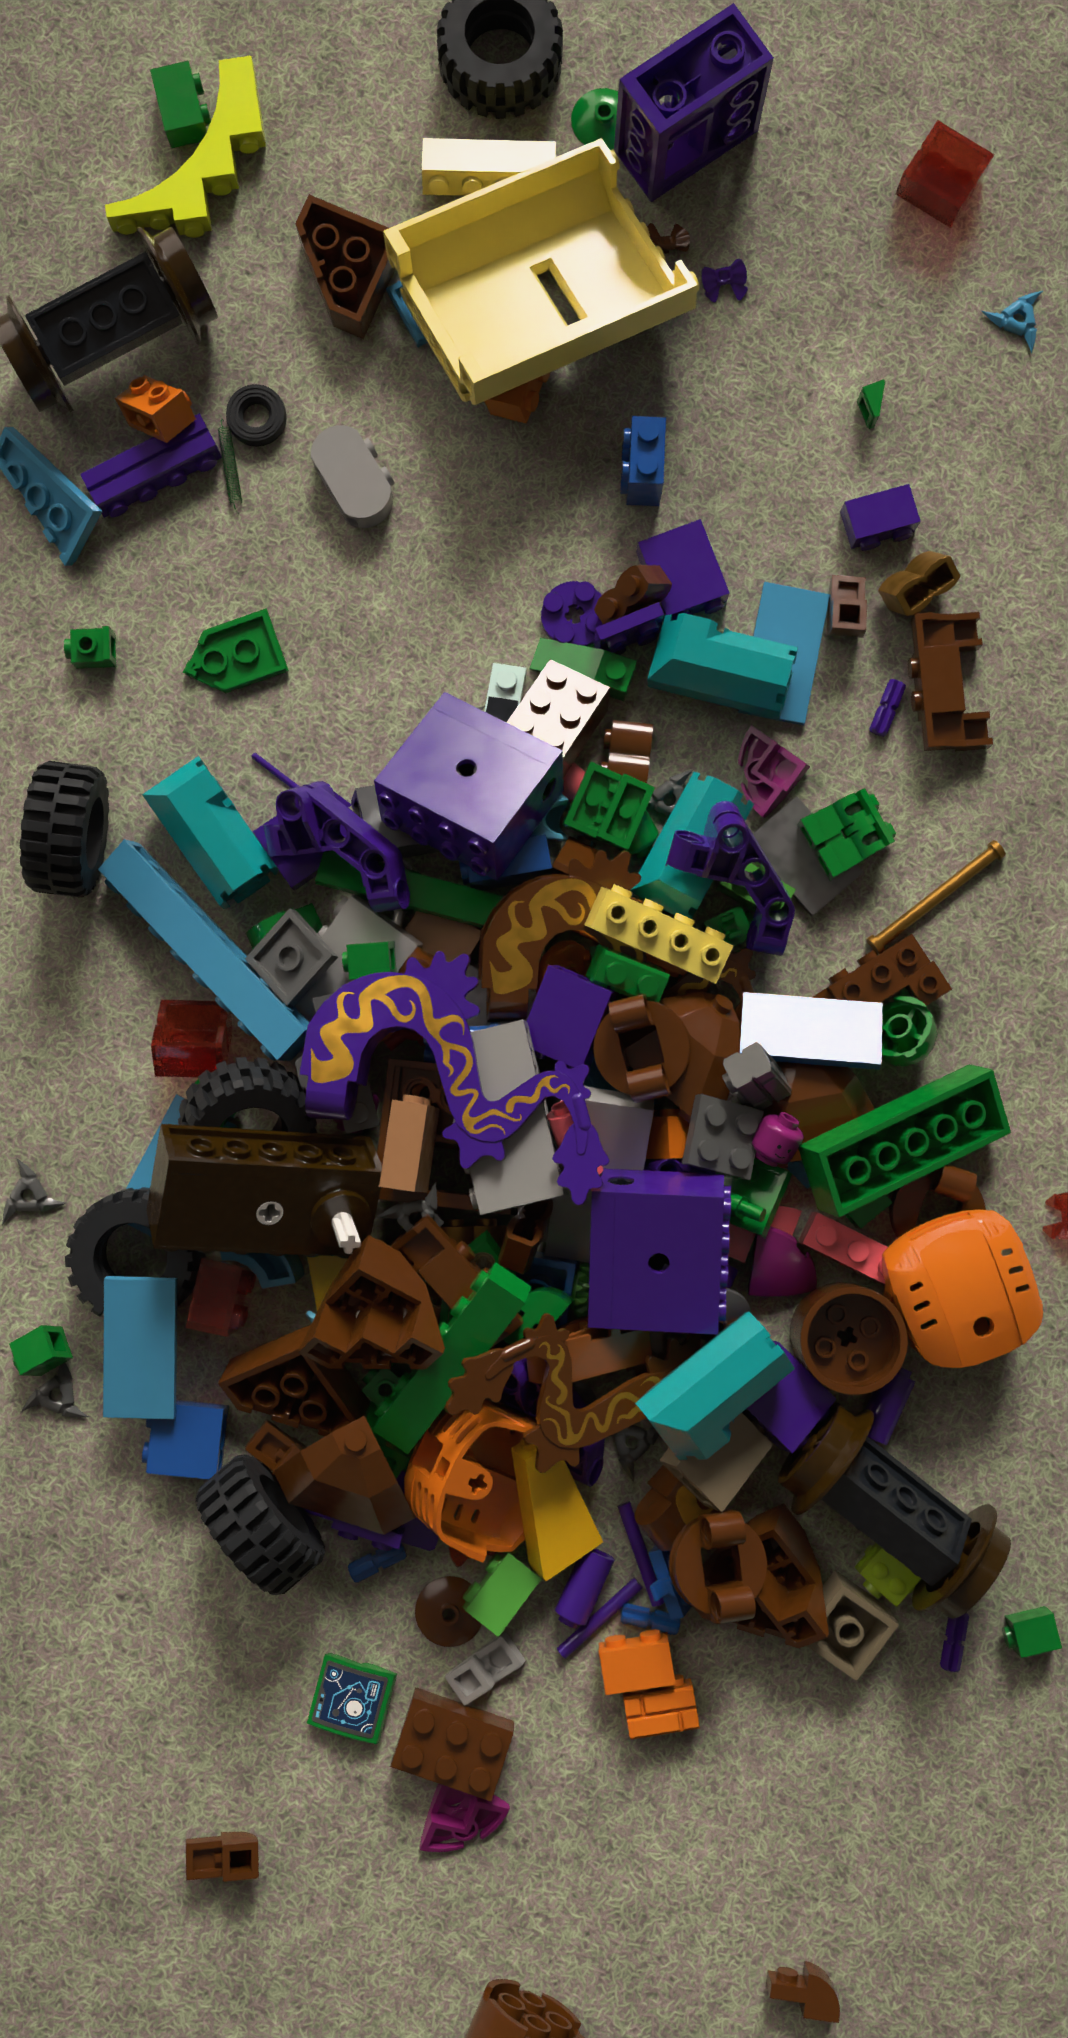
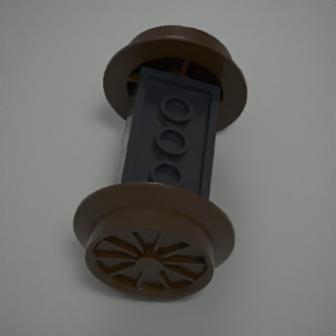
(106, 318)
(909, 1519)

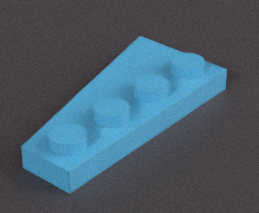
(49, 495)

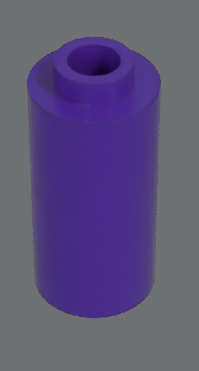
(888, 1405)
(583, 1588)

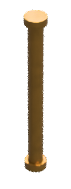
(994, 851)

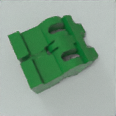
(861, 825)

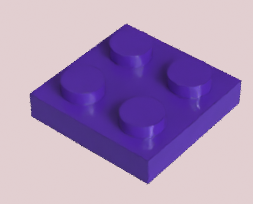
(632, 628)

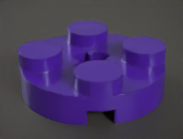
(557, 605)

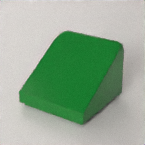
(870, 402)

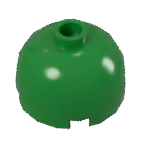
(907, 1031)

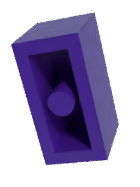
(880, 517)

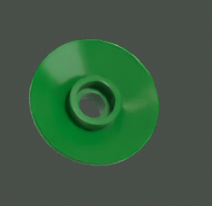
(589, 124)

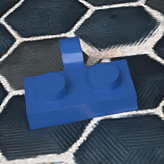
(664, 1587)

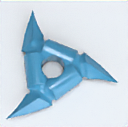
(1024, 307)

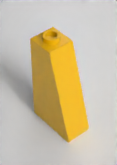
(552, 1513)

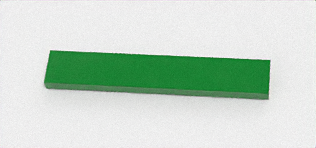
(426, 893)

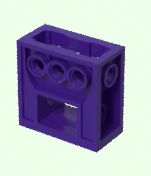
(711, 103)

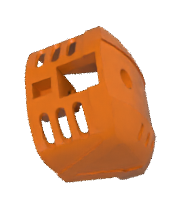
(964, 1283)
(469, 1464)

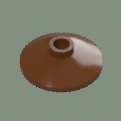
(429, 1608)

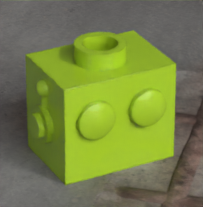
(886, 1575)

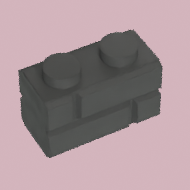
(755, 1077)

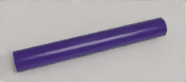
(639, 1549)
(599, 1618)

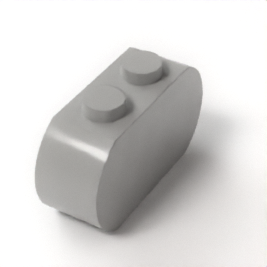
(353, 475)

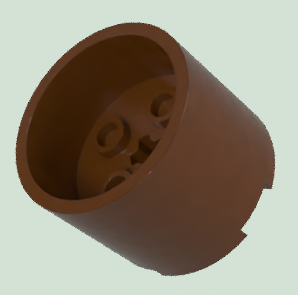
(876, 1341)
(520, 2014)

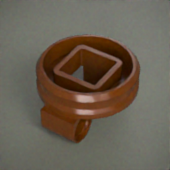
(610, 1056)
(946, 1181)
(724, 1600)

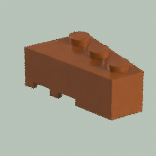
(597, 1351)

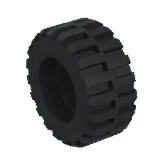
(500, 86)
(64, 829)
(245, 1087)
(90, 1241)
(258, 1527)

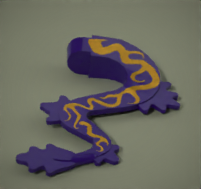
(435, 1006)

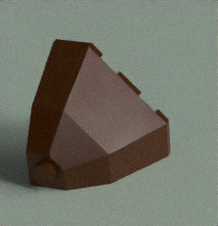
(713, 1037)
(820, 1099)
(375, 1314)
(346, 1480)
(792, 1594)

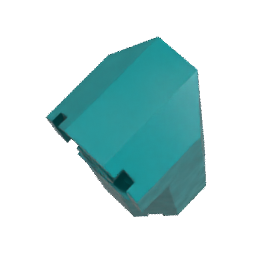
(721, 667)
(211, 833)
(672, 887)
(713, 1387)

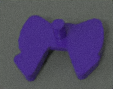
(734, 275)

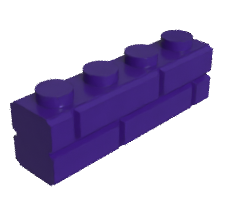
(150, 467)

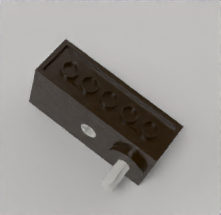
(262, 1191)

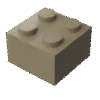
(856, 1626)

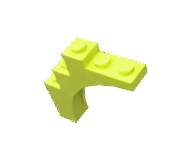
(211, 168)

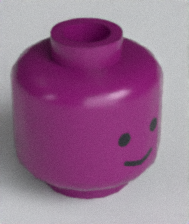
(777, 1139)

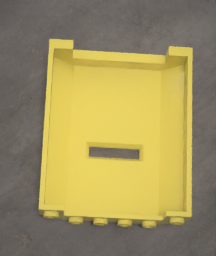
(477, 264)

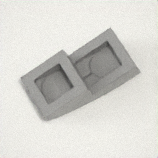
(485, 1668)

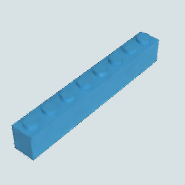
(205, 949)

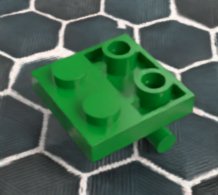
(757, 1199)

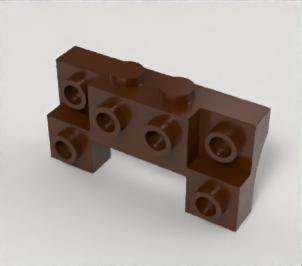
(939, 681)
(887, 973)
(443, 1263)

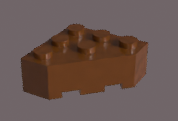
(346, 262)
(292, 1386)

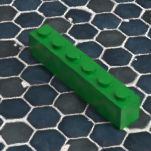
(471, 1332)

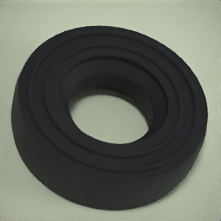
(249, 396)

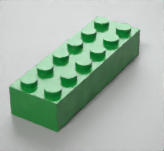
(904, 1140)

